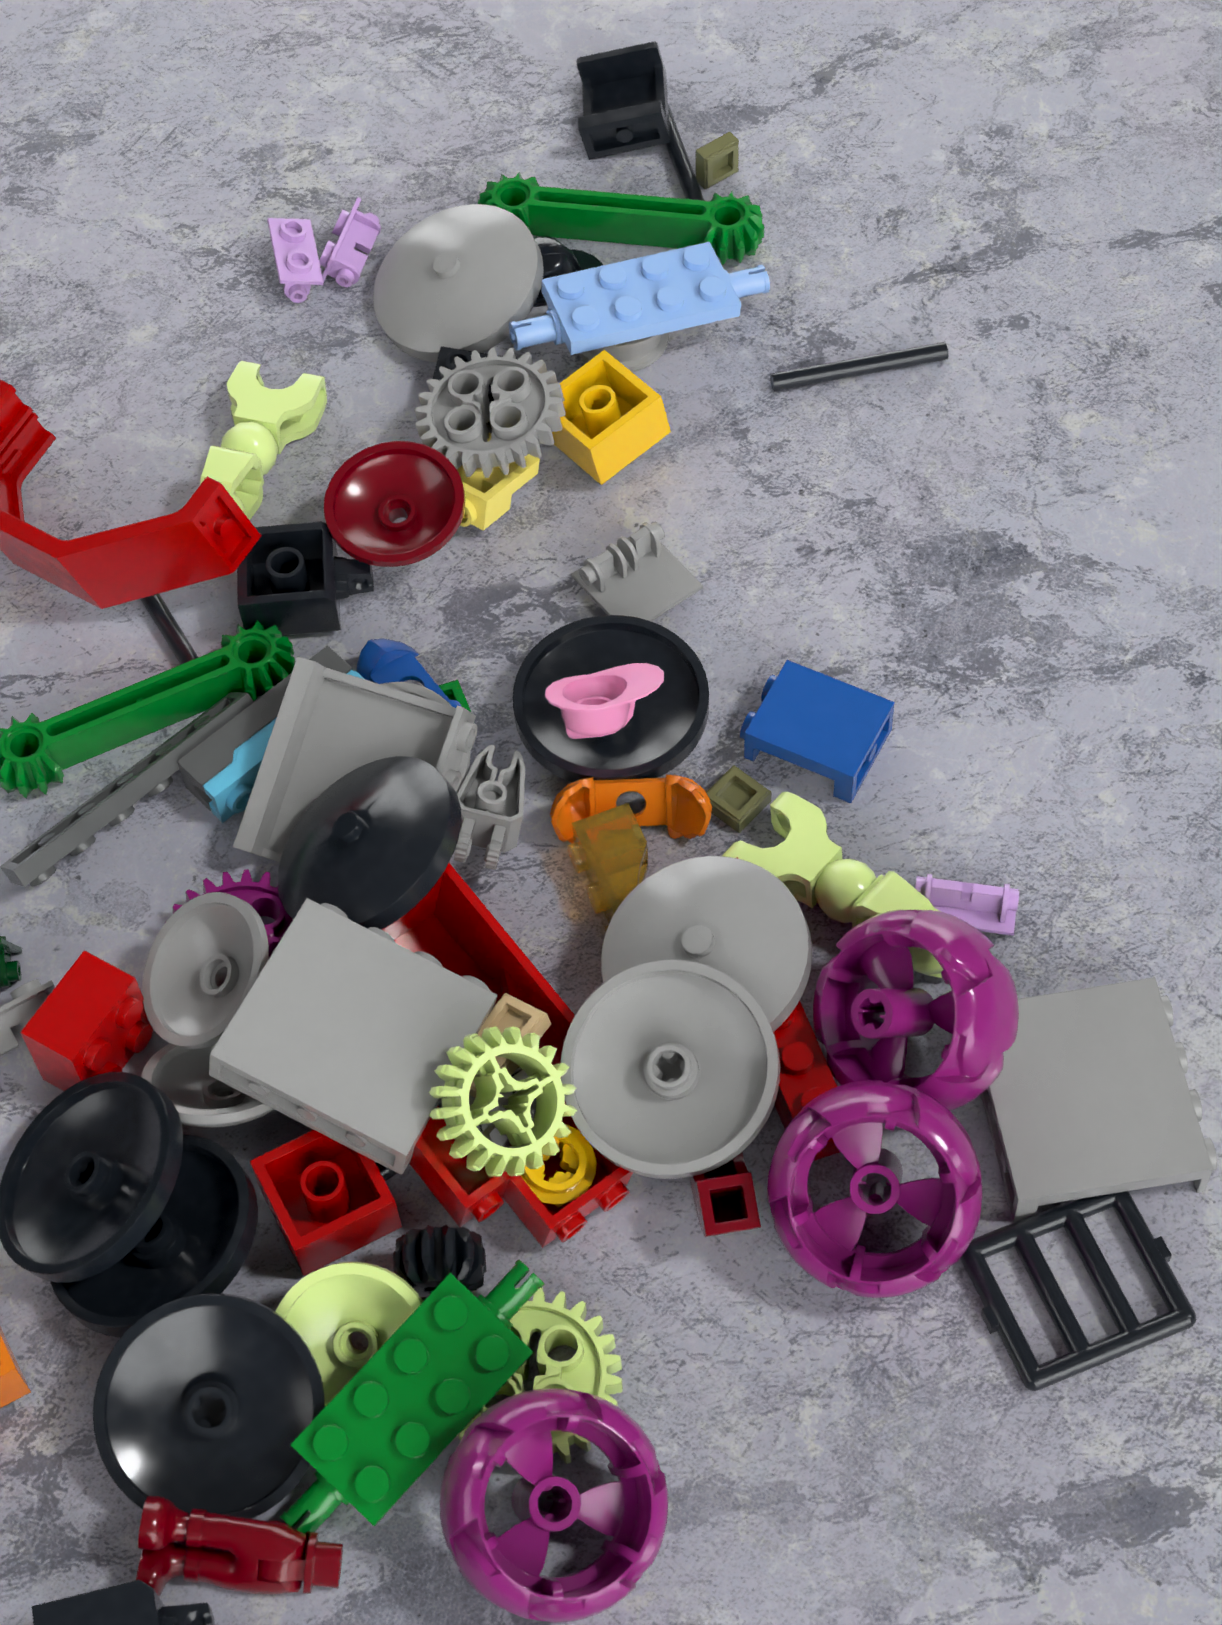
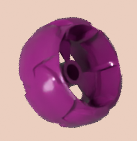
(870, 1026)
(825, 1239)
(628, 1509)

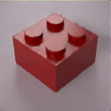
(88, 1023)
(324, 1198)

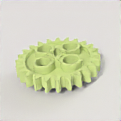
(585, 1372)

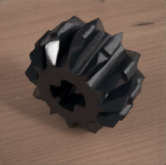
(433, 1253)

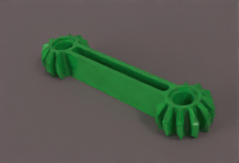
(728, 223)
(141, 708)

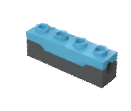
(228, 761)

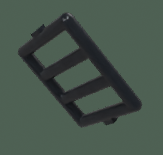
(1081, 1354)

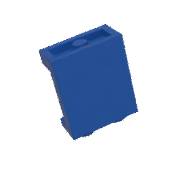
(819, 726)

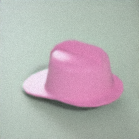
(602, 700)

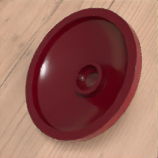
(391, 484)

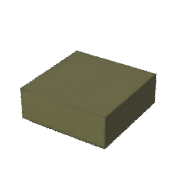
(717, 160)
(738, 798)

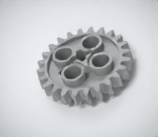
(521, 416)

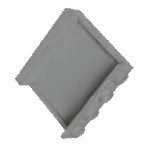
(333, 727)
(349, 1033)
(1095, 1099)

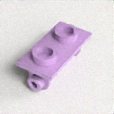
(354, 231)
(295, 256)
(982, 906)

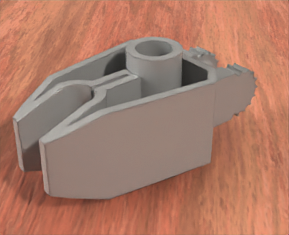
(491, 807)

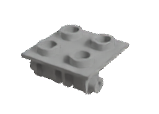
(637, 576)

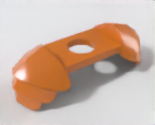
(668, 800)

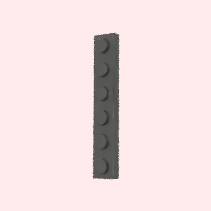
(115, 801)

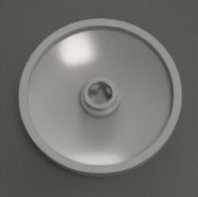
(458, 281)
(718, 916)
(671, 1069)

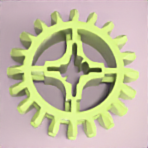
(527, 1137)

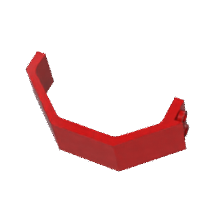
(122, 563)

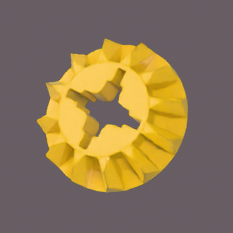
(580, 1167)

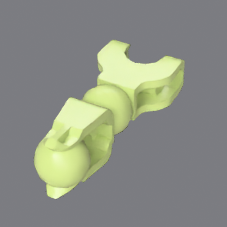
(263, 426)
(817, 874)

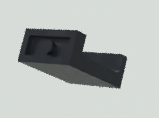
(623, 100)

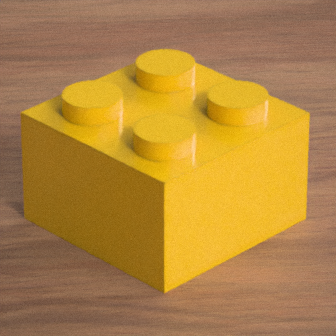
(608, 417)

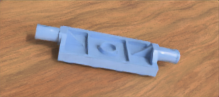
(638, 299)

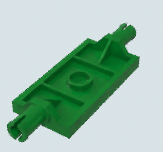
(412, 1399)

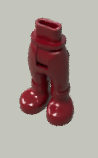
(238, 1552)

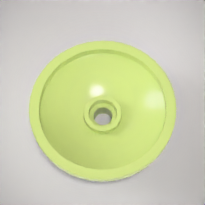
(343, 1301)

